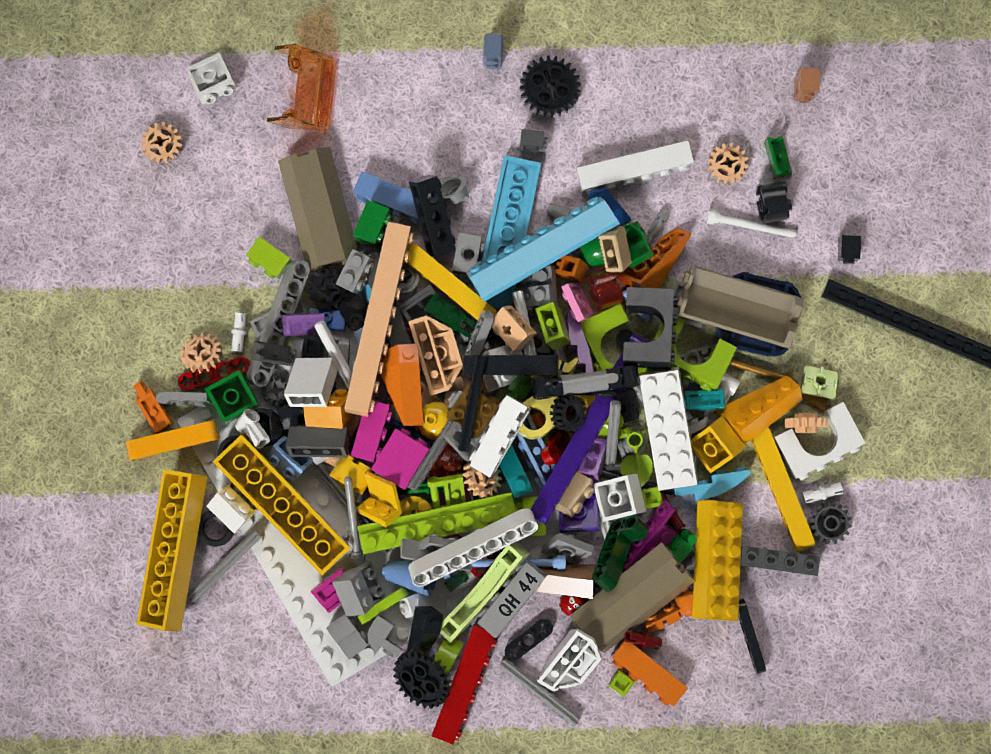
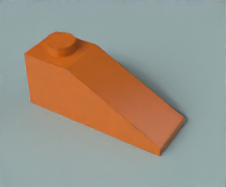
(570, 268)

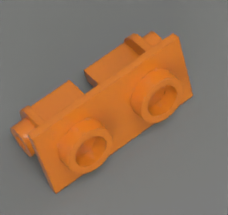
(669, 612)

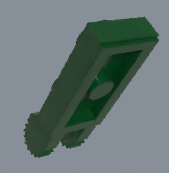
(448, 315)

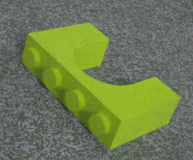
(597, 327)
(709, 373)

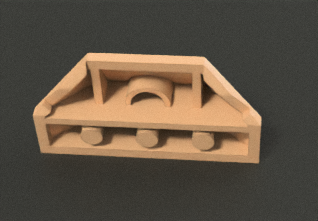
(437, 353)

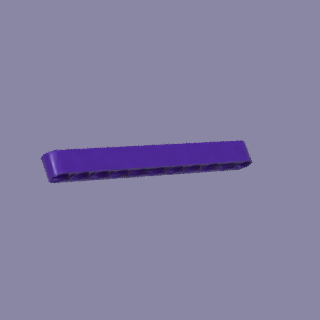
(575, 452)

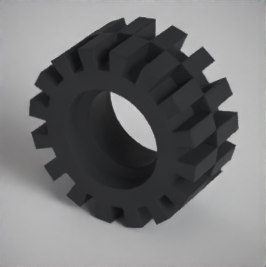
(577, 414)

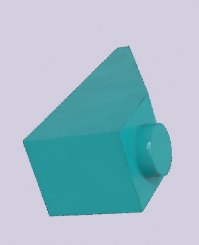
(515, 474)

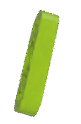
(383, 605)

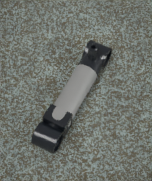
(585, 382)

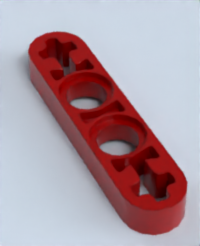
(214, 372)

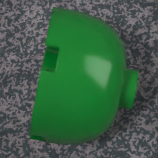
(592, 253)

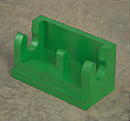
(777, 157)

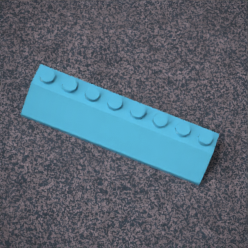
(542, 248)

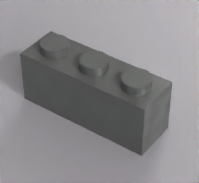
(318, 442)

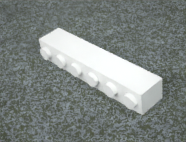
(635, 166)

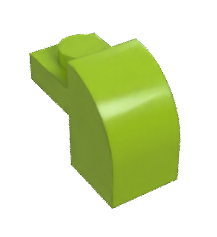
(448, 653)

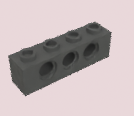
(780, 560)

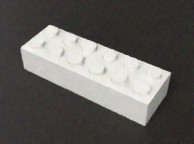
(668, 428)

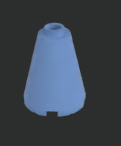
(398, 573)

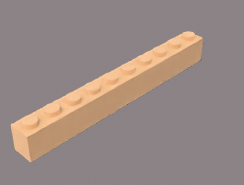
(378, 318)

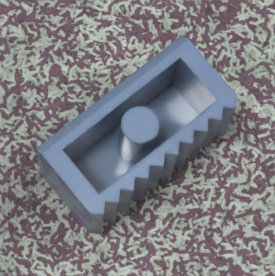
(493, 51)

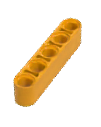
(172, 440)

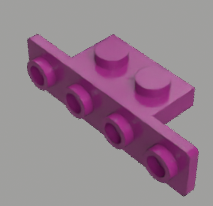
(657, 534)

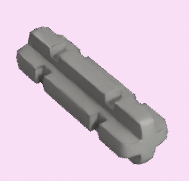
(657, 225)

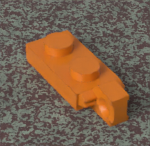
(152, 410)

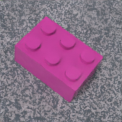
(371, 433)

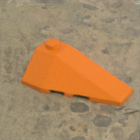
(656, 269)
(402, 382)

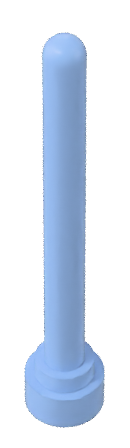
(557, 562)

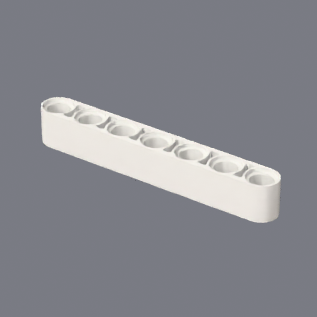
(472, 547)

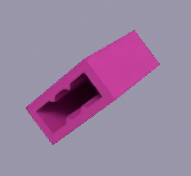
(401, 458)

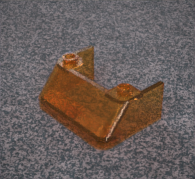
(313, 89)

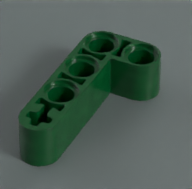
(615, 550)

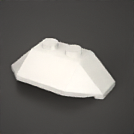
(570, 661)

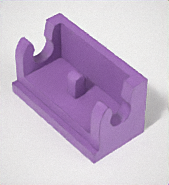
(301, 324)
(594, 460)

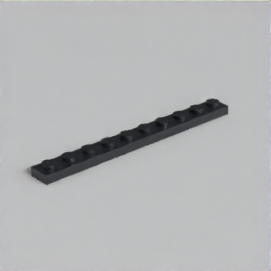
(907, 323)

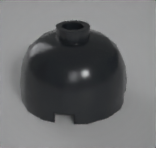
(271, 424)

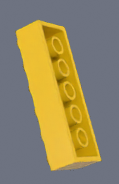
(717, 560)

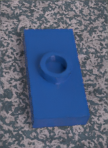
(332, 319)

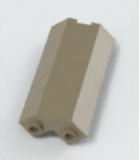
(318, 208)
(739, 306)
(637, 596)

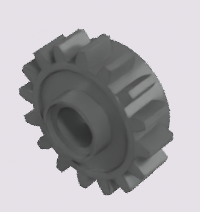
(840, 523)

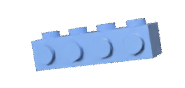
(533, 451)

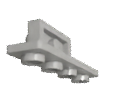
(416, 549)

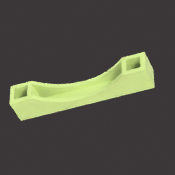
(483, 592)

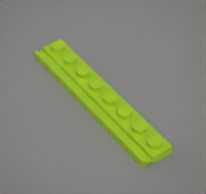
(439, 521)

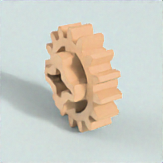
(168, 142)
(729, 172)
(201, 352)
(806, 423)
(478, 480)

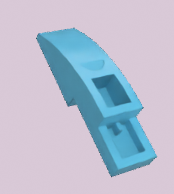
(719, 484)

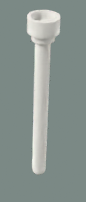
(715, 217)

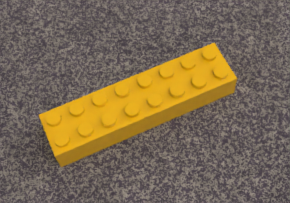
(281, 504)
(172, 550)

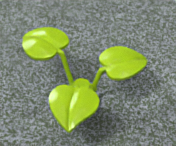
(631, 464)

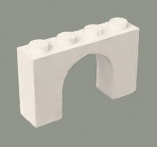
(846, 439)

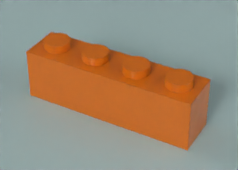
(649, 672)

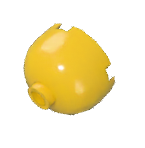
(434, 419)

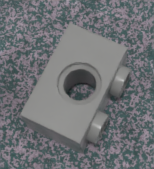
(467, 243)

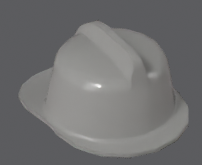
(454, 189)

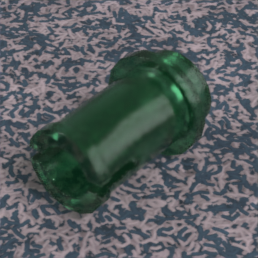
(456, 580)

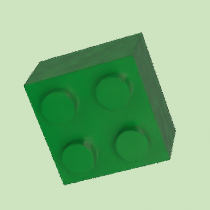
(372, 225)
(232, 396)

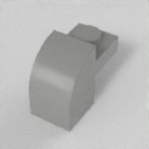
(378, 636)

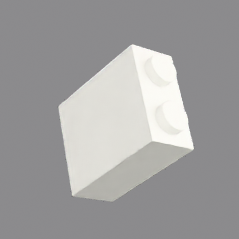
(311, 382)

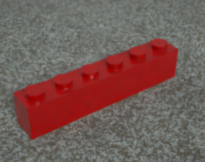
(463, 684)

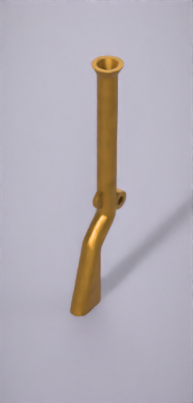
(818, 402)

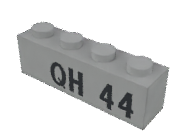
(512, 599)

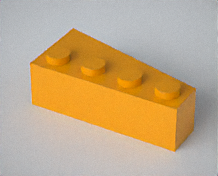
(761, 408)

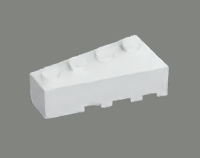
(499, 436)

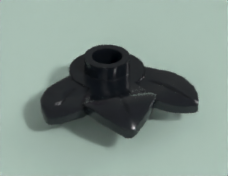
(355, 309)

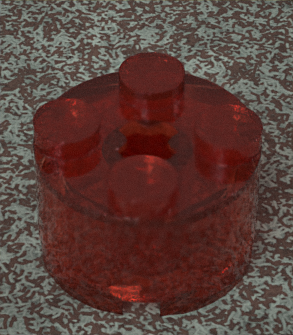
(604, 289)
(448, 462)

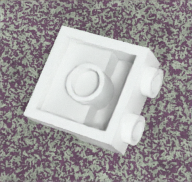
(211, 79)

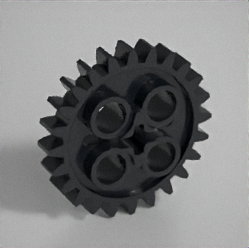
(534, 91)
(422, 678)

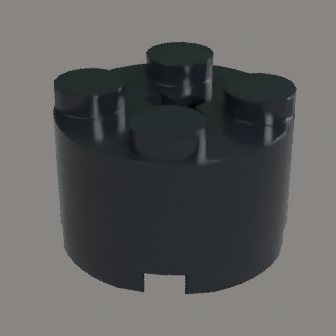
(773, 202)

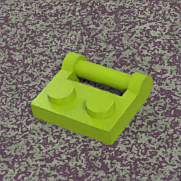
(453, 490)

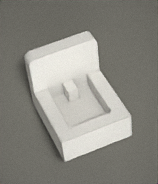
(408, 604)

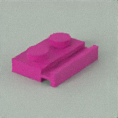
(326, 593)

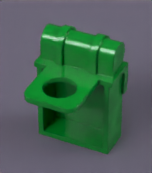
(637, 243)
(682, 544)

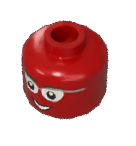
(570, 604)

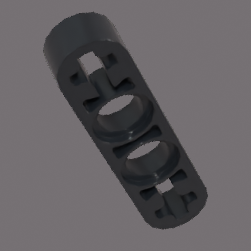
(750, 638)

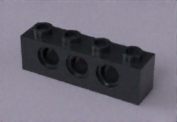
(429, 227)

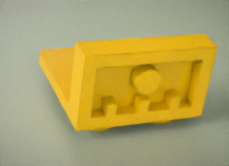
(383, 504)

